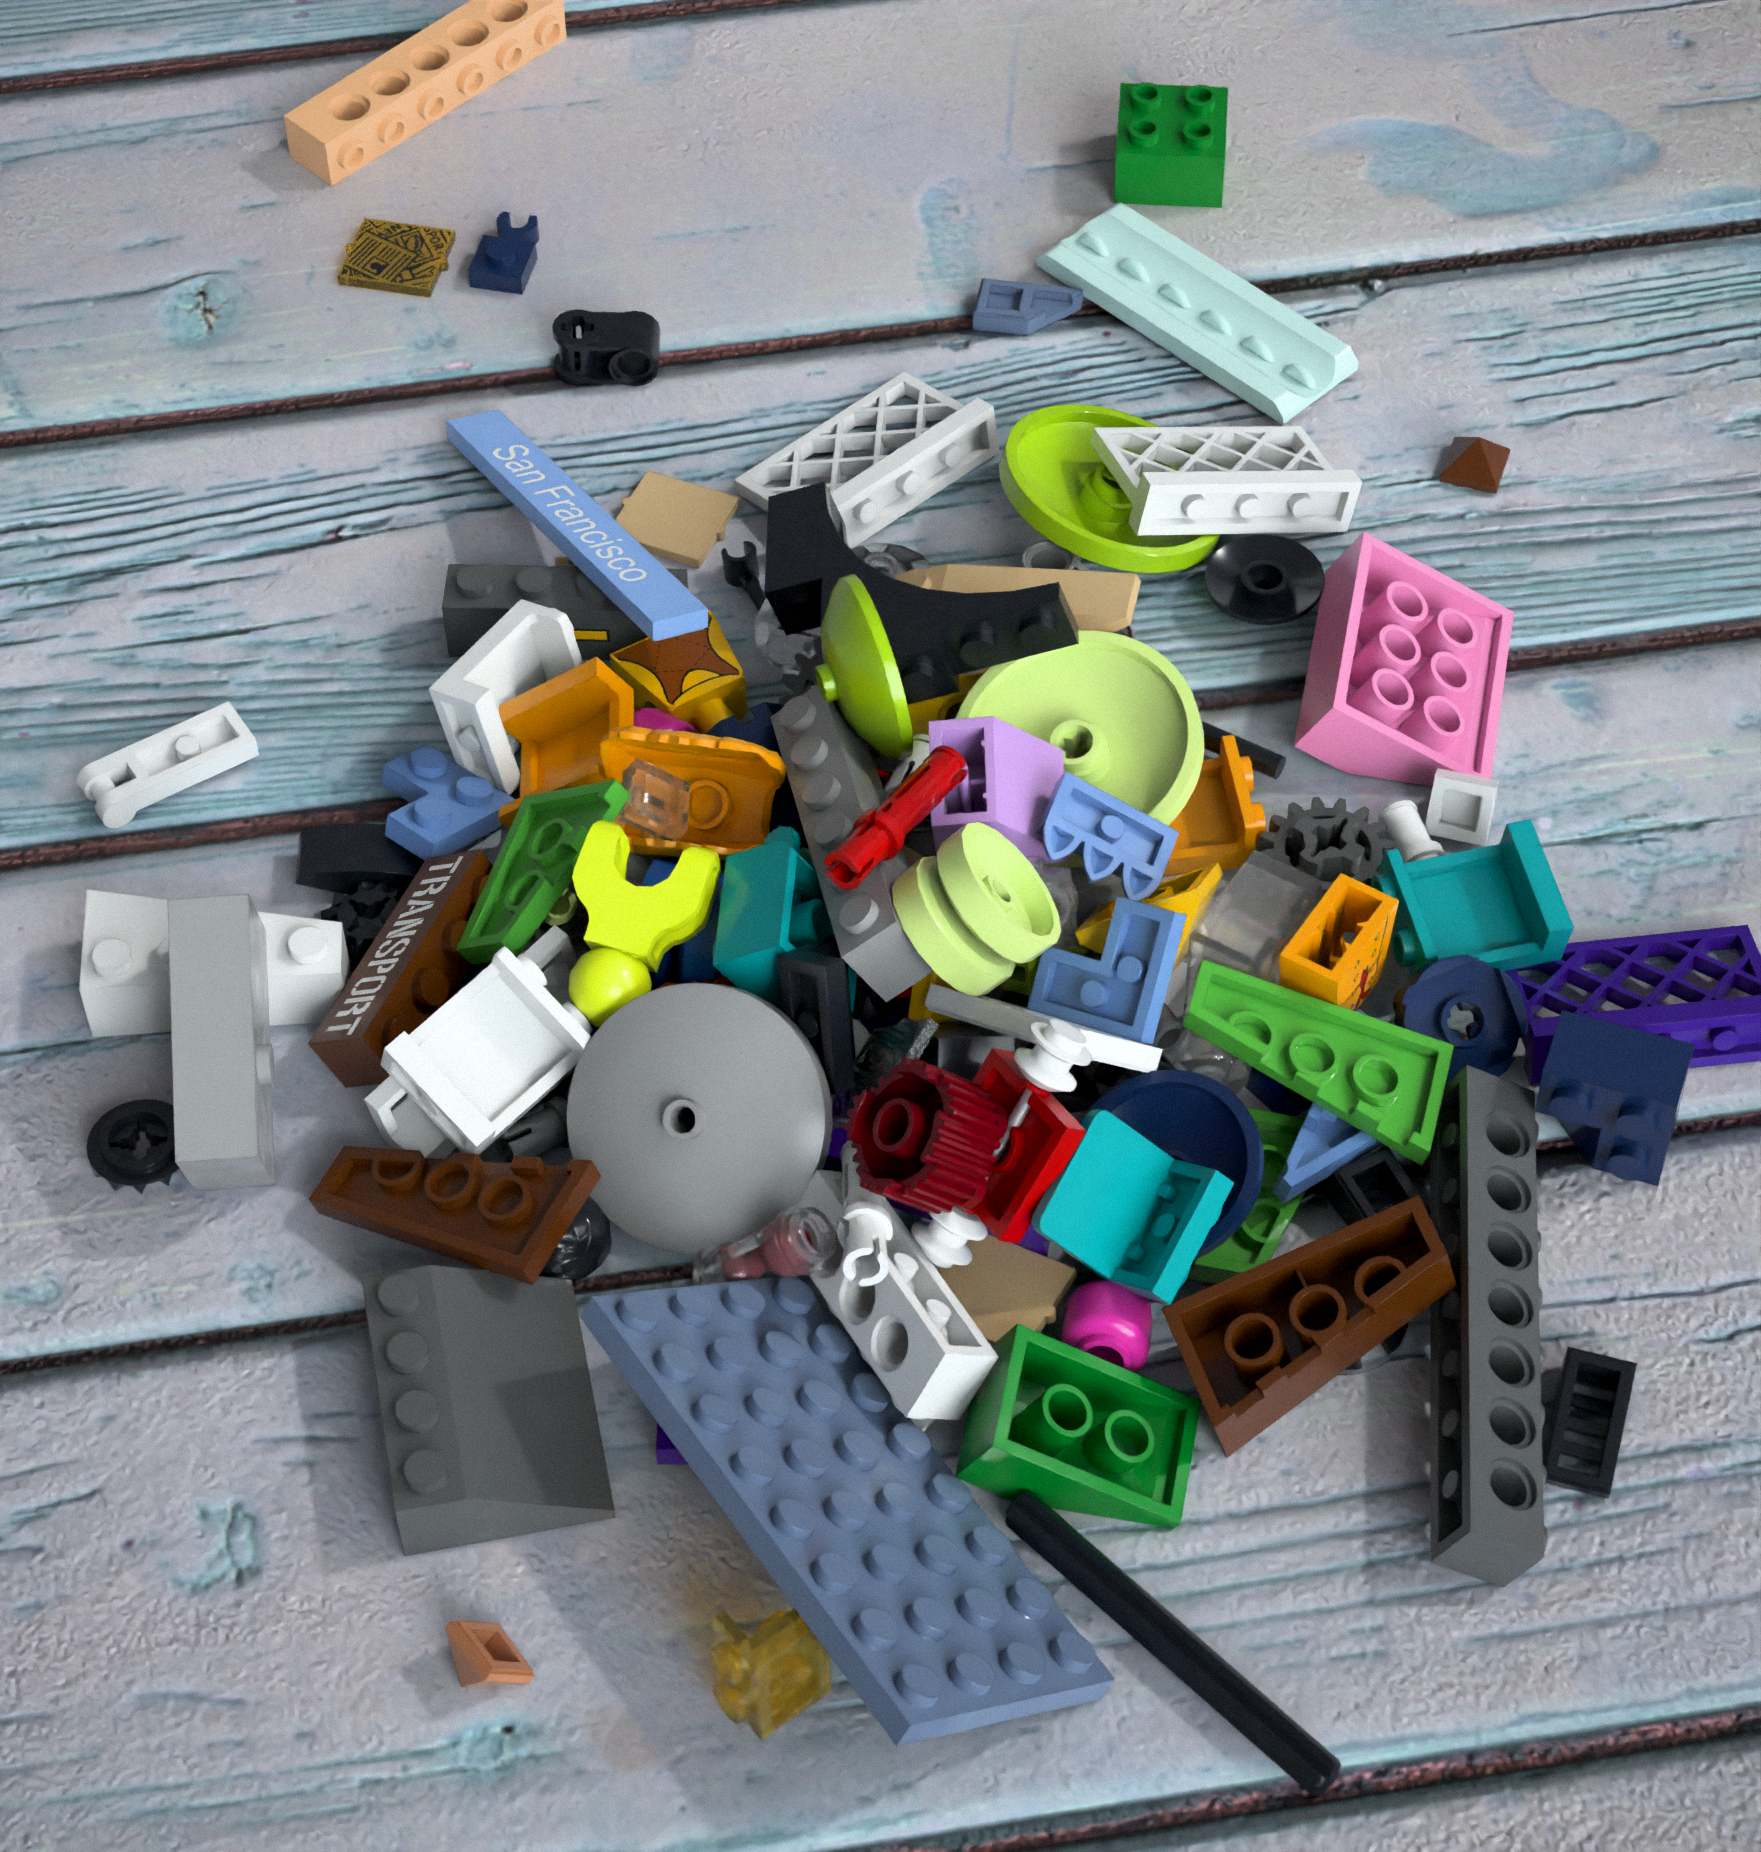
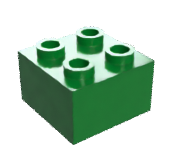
(1171, 145)

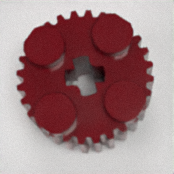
(926, 1137)

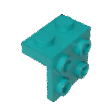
(1131, 1209)

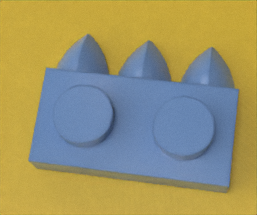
(1106, 836)

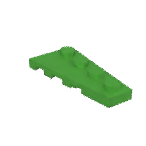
(1338, 1058)

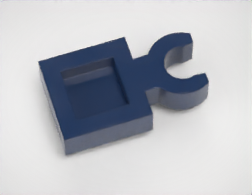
(505, 260)

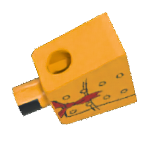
(1327, 966)

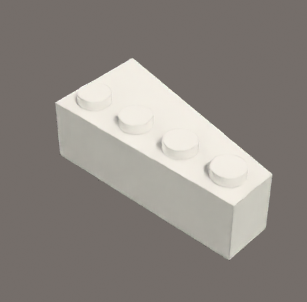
(128, 965)

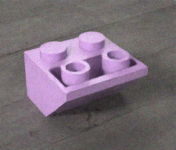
(1005, 781)

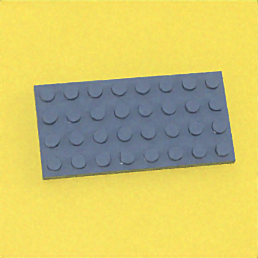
(848, 1506)

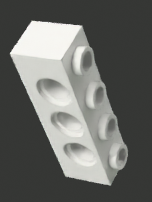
(908, 1322)

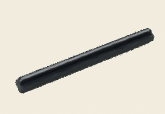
(1174, 1644)

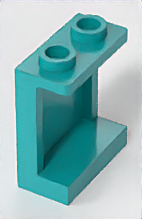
(1478, 904)

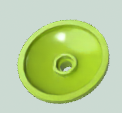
(863, 671)

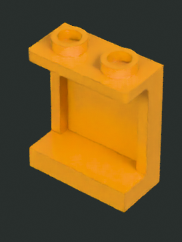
(563, 729)
(1219, 816)

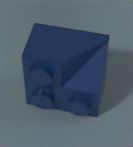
(1615, 1093)

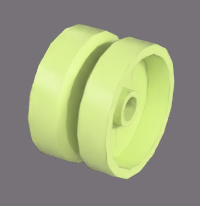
(976, 909)

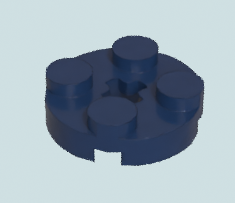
(1475, 987)

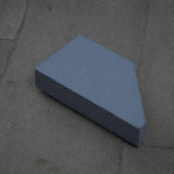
(1022, 306)

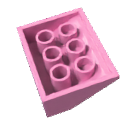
(1402, 670)

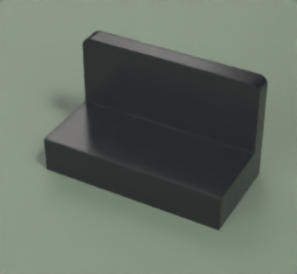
(819, 1003)

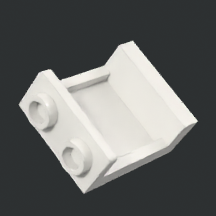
(508, 660)
(489, 1052)

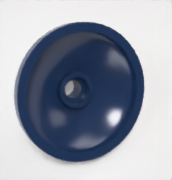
(1198, 1124)

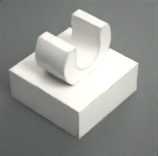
(1461, 807)

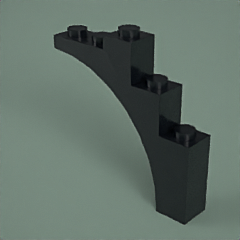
(929, 630)

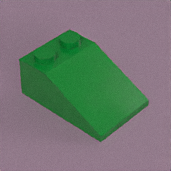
(1078, 1433)

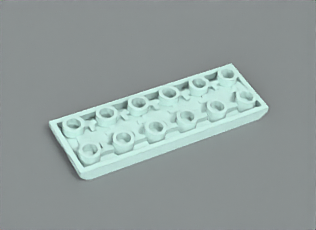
(1201, 312)

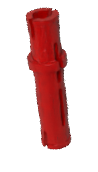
(882, 831)

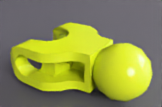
(631, 923)

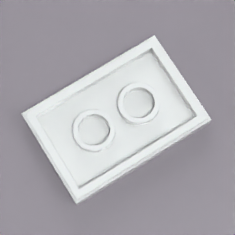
(1016, 1021)

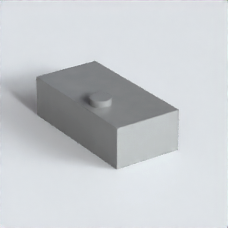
(221, 1043)

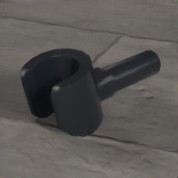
(744, 572)

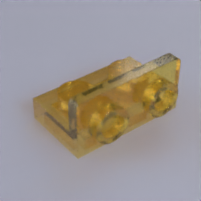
(771, 1673)

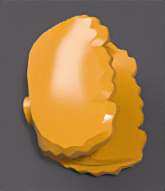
(728, 782)

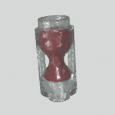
(788, 1246)

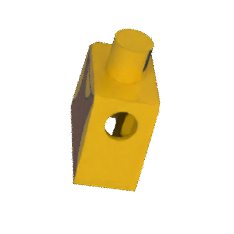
(686, 676)

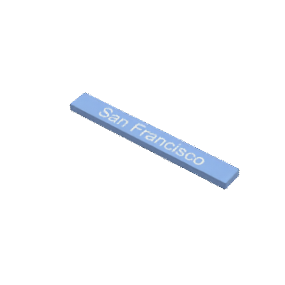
(578, 526)

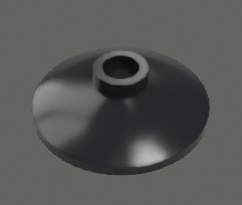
(1264, 579)

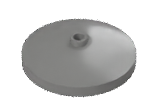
(755, 1106)

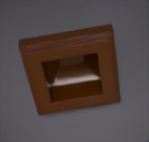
(1475, 464)

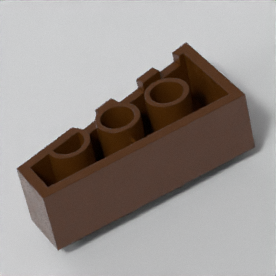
(1306, 1317)

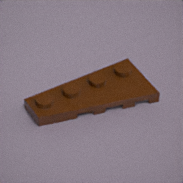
(459, 1206)

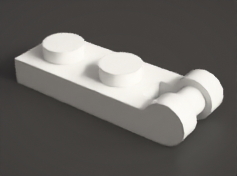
(166, 763)

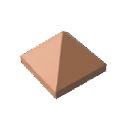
(486, 1655)

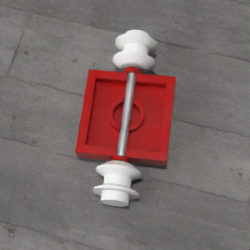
(1031, 1152)

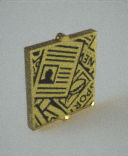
(397, 257)

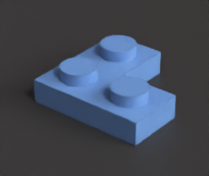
(445, 803)
(1125, 987)

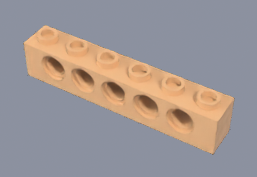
(419, 82)

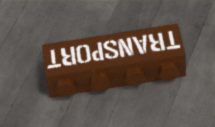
(405, 970)

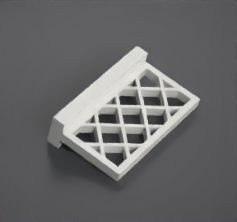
(884, 483)
(1224, 501)

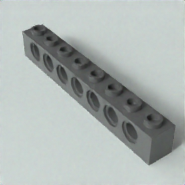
(1486, 1333)

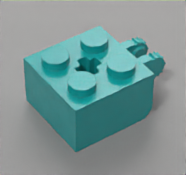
(766, 909)

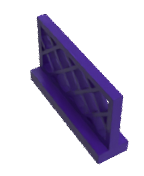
(1718, 1027)

